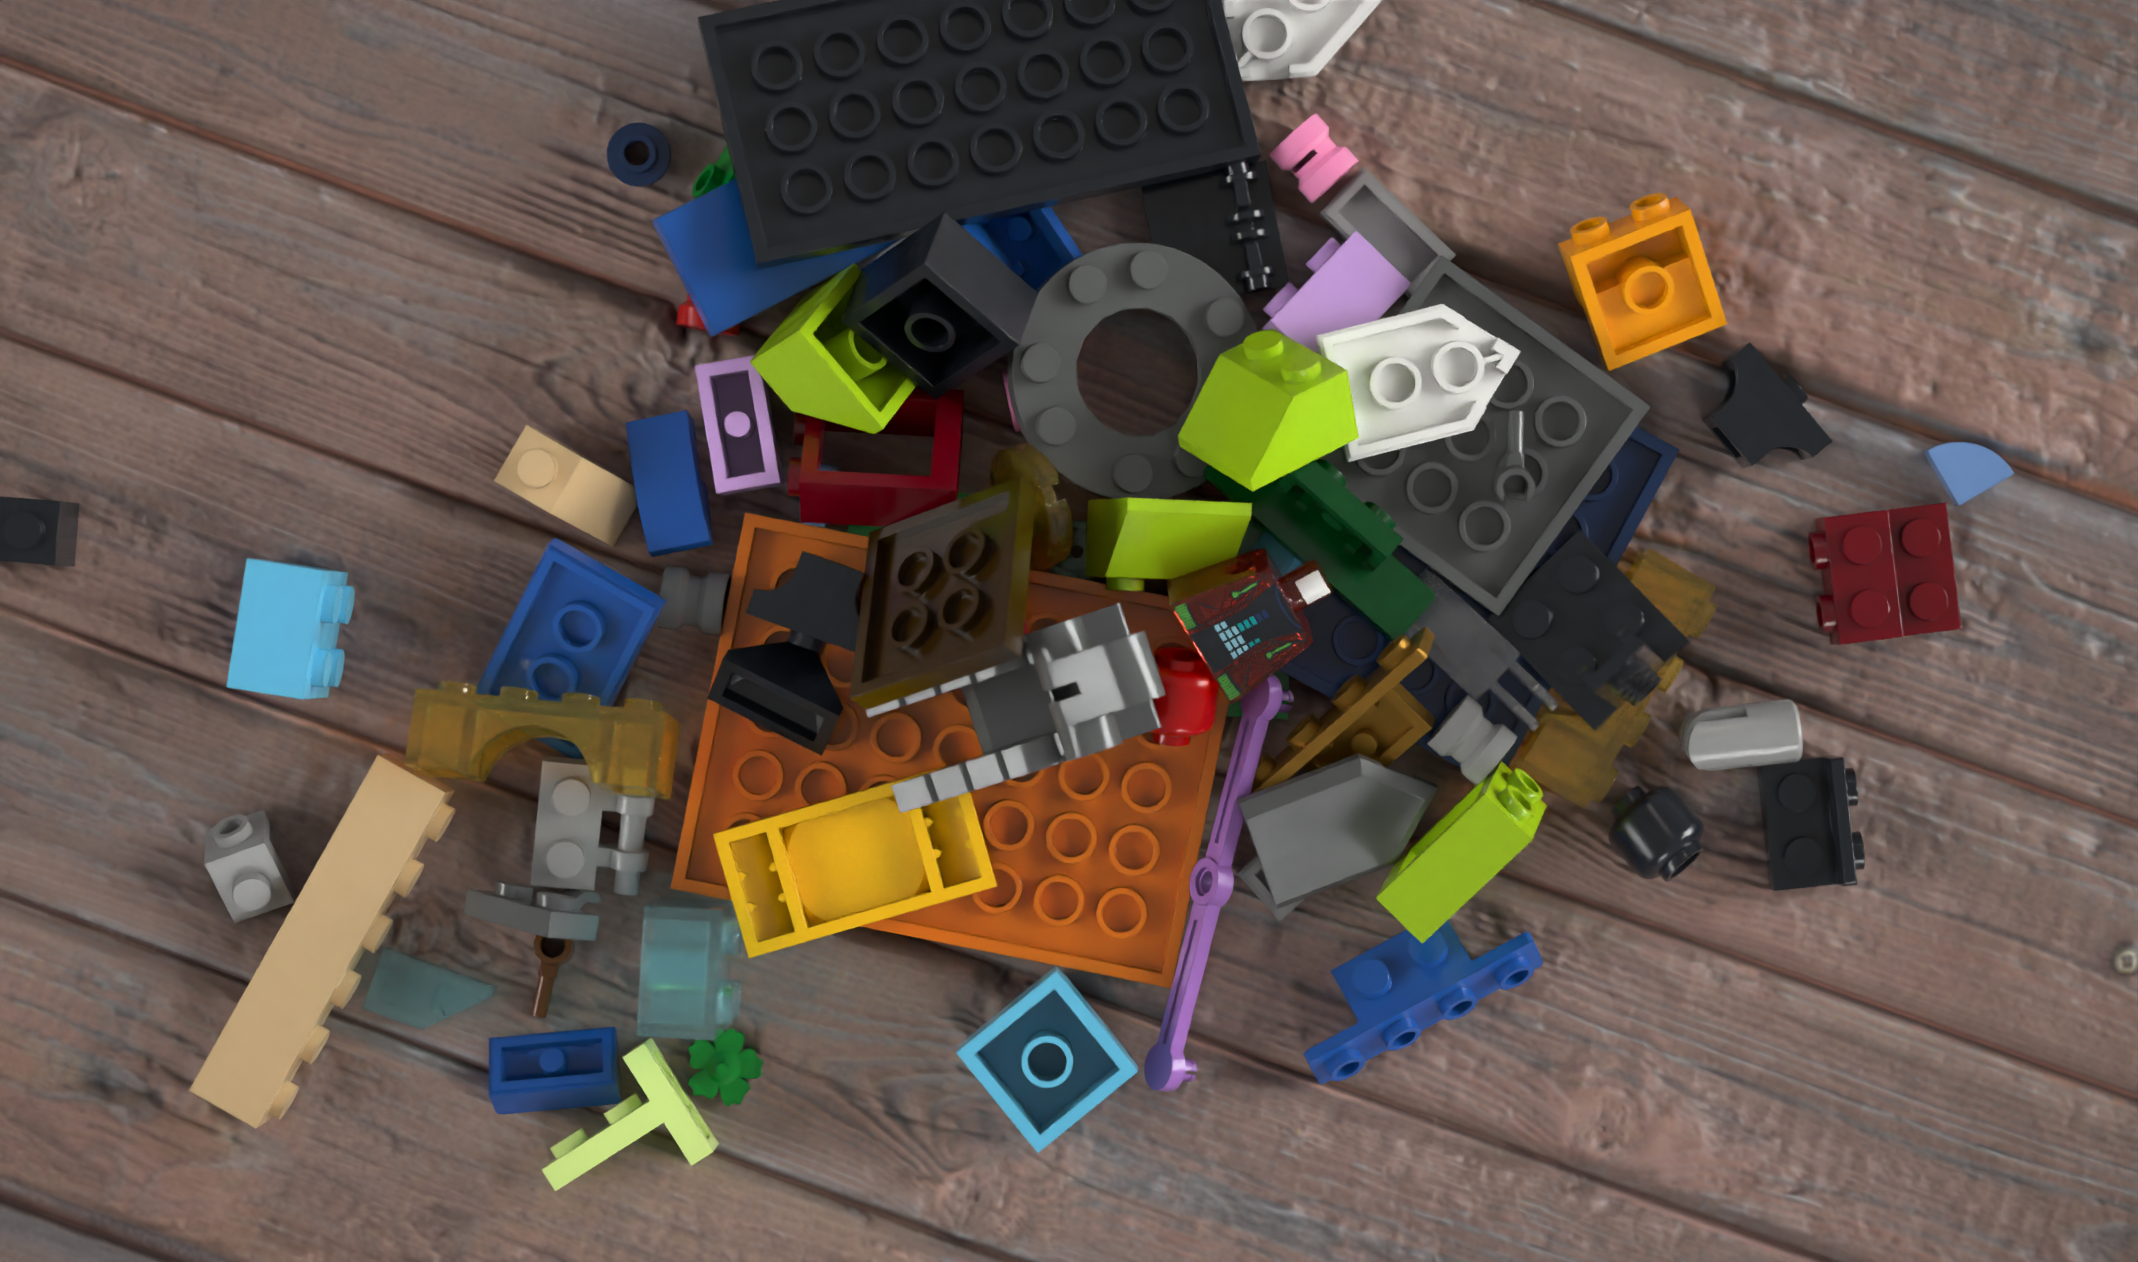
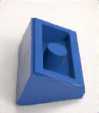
(554, 1070)

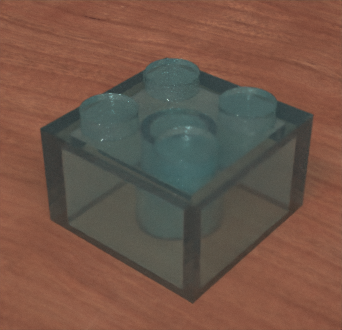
(687, 968)

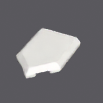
(1290, 35)
(1416, 377)

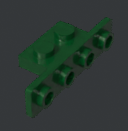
(1349, 539)

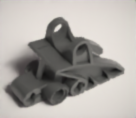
(1064, 699)

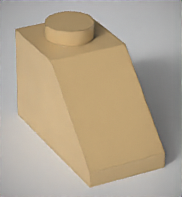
(568, 485)

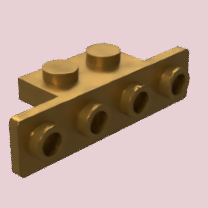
(1367, 718)

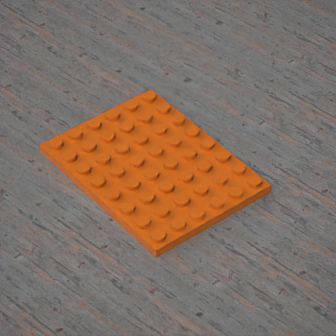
(1081, 852)

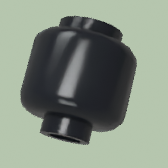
(1656, 832)

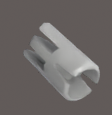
(1742, 735)

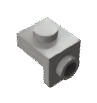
(246, 866)

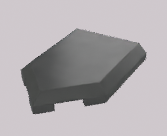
(1333, 825)

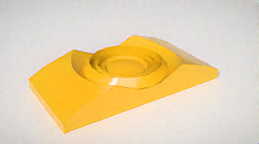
(849, 865)

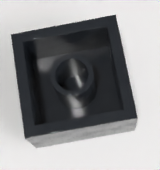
(940, 306)

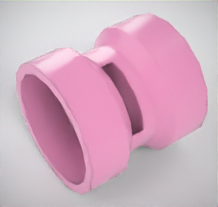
(1313, 158)

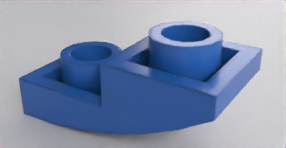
(669, 484)

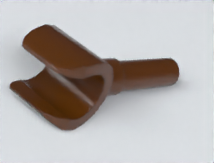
(547, 974)

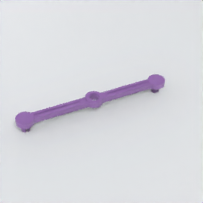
(1211, 888)

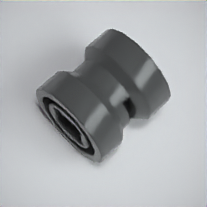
(694, 600)

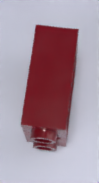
(876, 497)

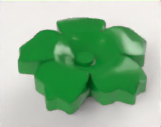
(723, 1067)

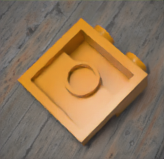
(1642, 280)

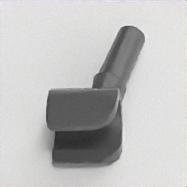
(1514, 457)

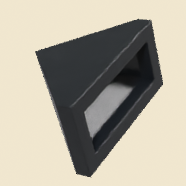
(780, 690)

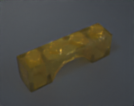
(467, 732)
(1564, 749)

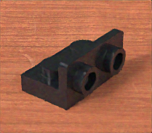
(1810, 823)

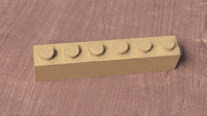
(323, 941)

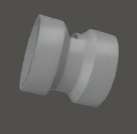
(1472, 740)

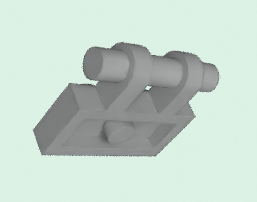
(570, 826)

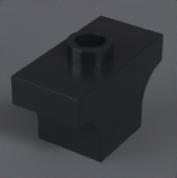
(1763, 412)
(816, 604)

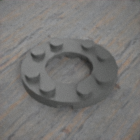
(1045, 364)

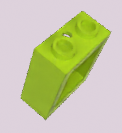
(1463, 851)

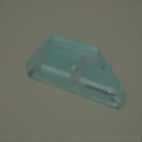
(420, 990)

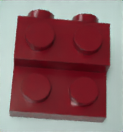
(1885, 574)

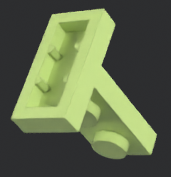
(632, 1119)

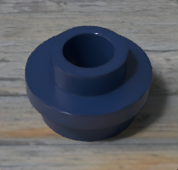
(653, 168)

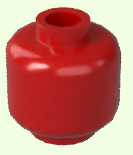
(1189, 696)

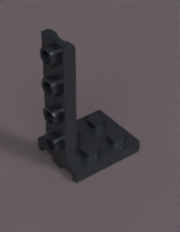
(1589, 631)

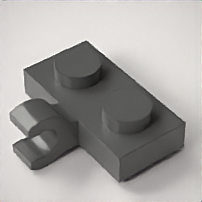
(546, 915)

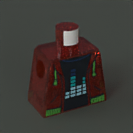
(1247, 616)

